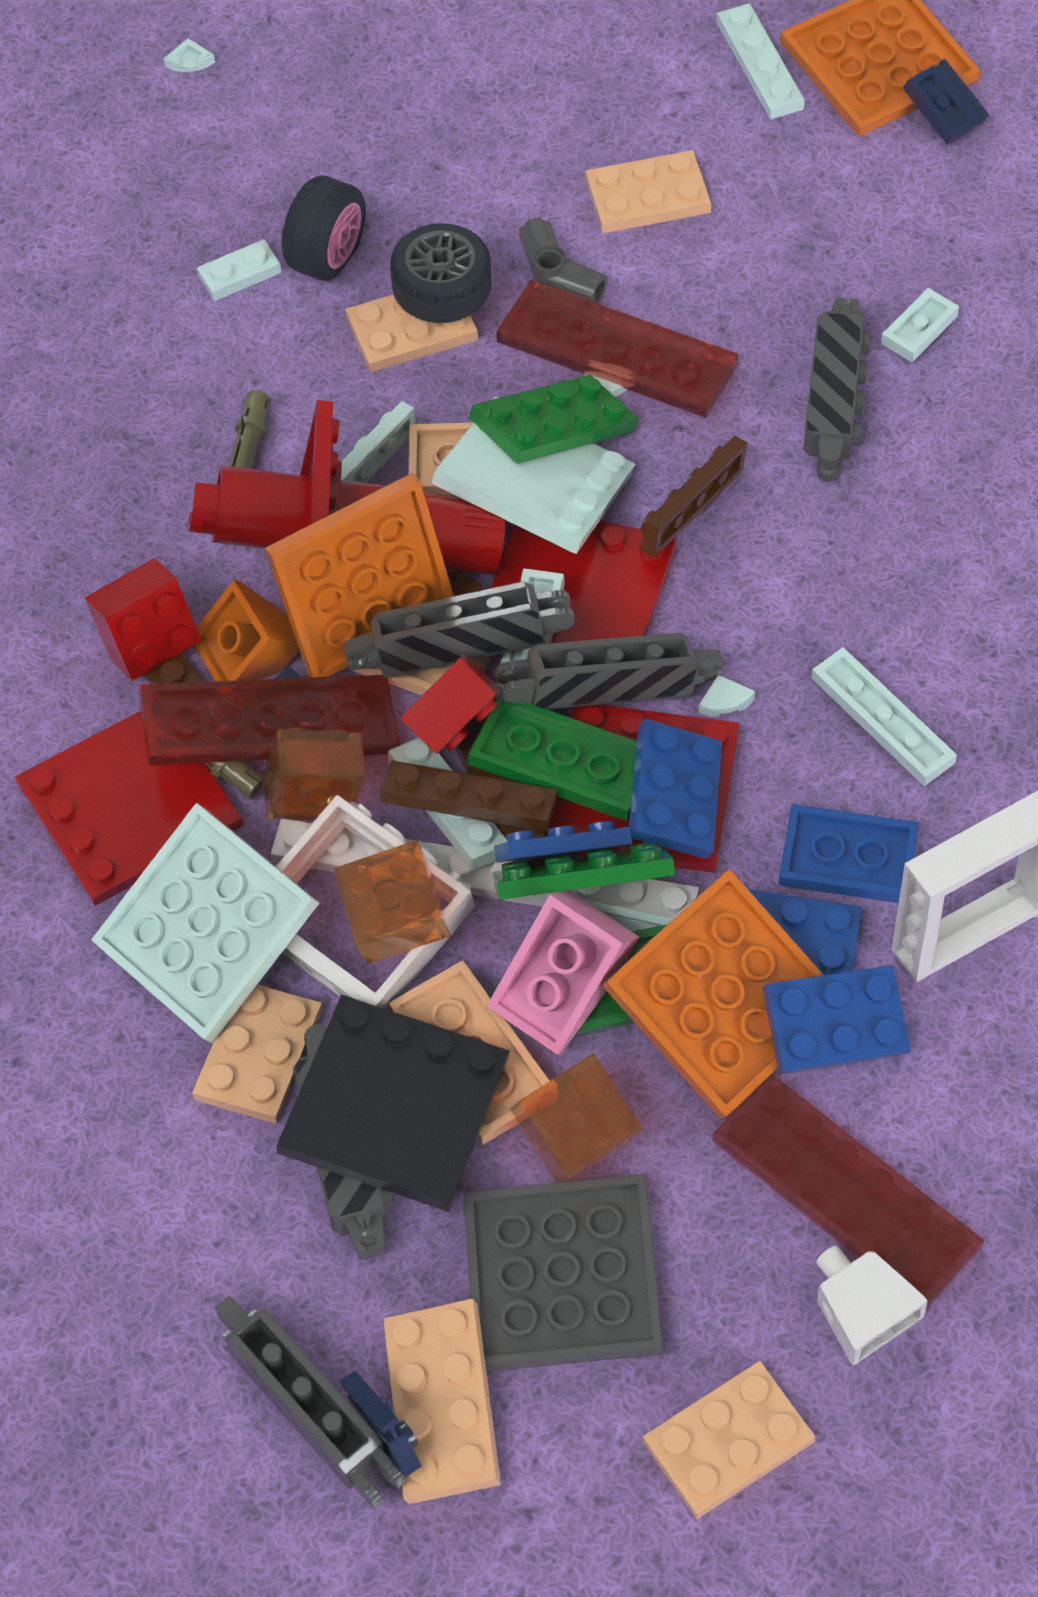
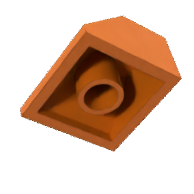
(245, 636)

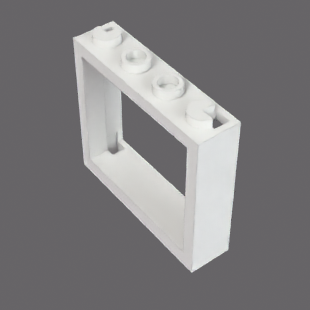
(305, 853)
(930, 943)

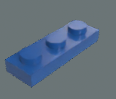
(562, 841)

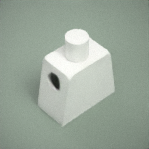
(866, 1302)

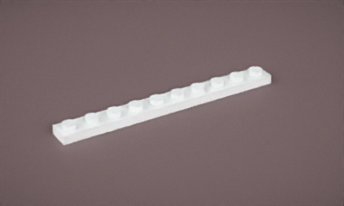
(642, 895)

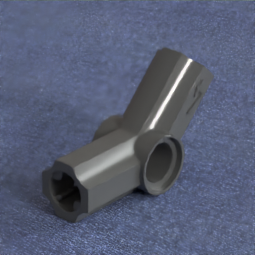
(551, 266)

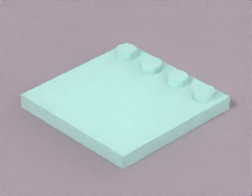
(549, 496)
(204, 922)

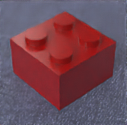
(143, 619)
(451, 703)

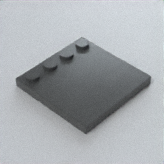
(563, 1272)

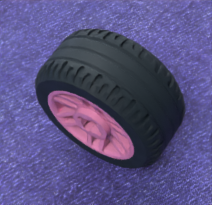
(323, 227)

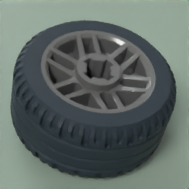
(441, 272)

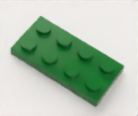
(553, 418)
(558, 754)
(599, 869)

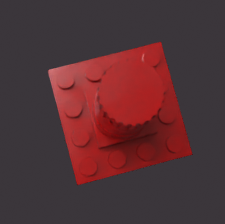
(266, 506)

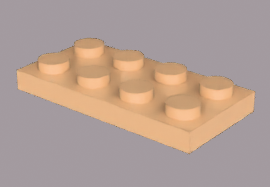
(460, 1005)
(443, 1398)

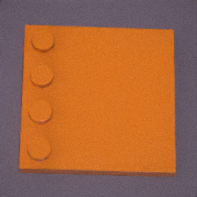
(868, 52)
(356, 565)
(703, 994)

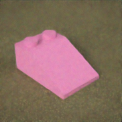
(561, 969)

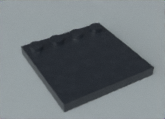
(393, 1102)

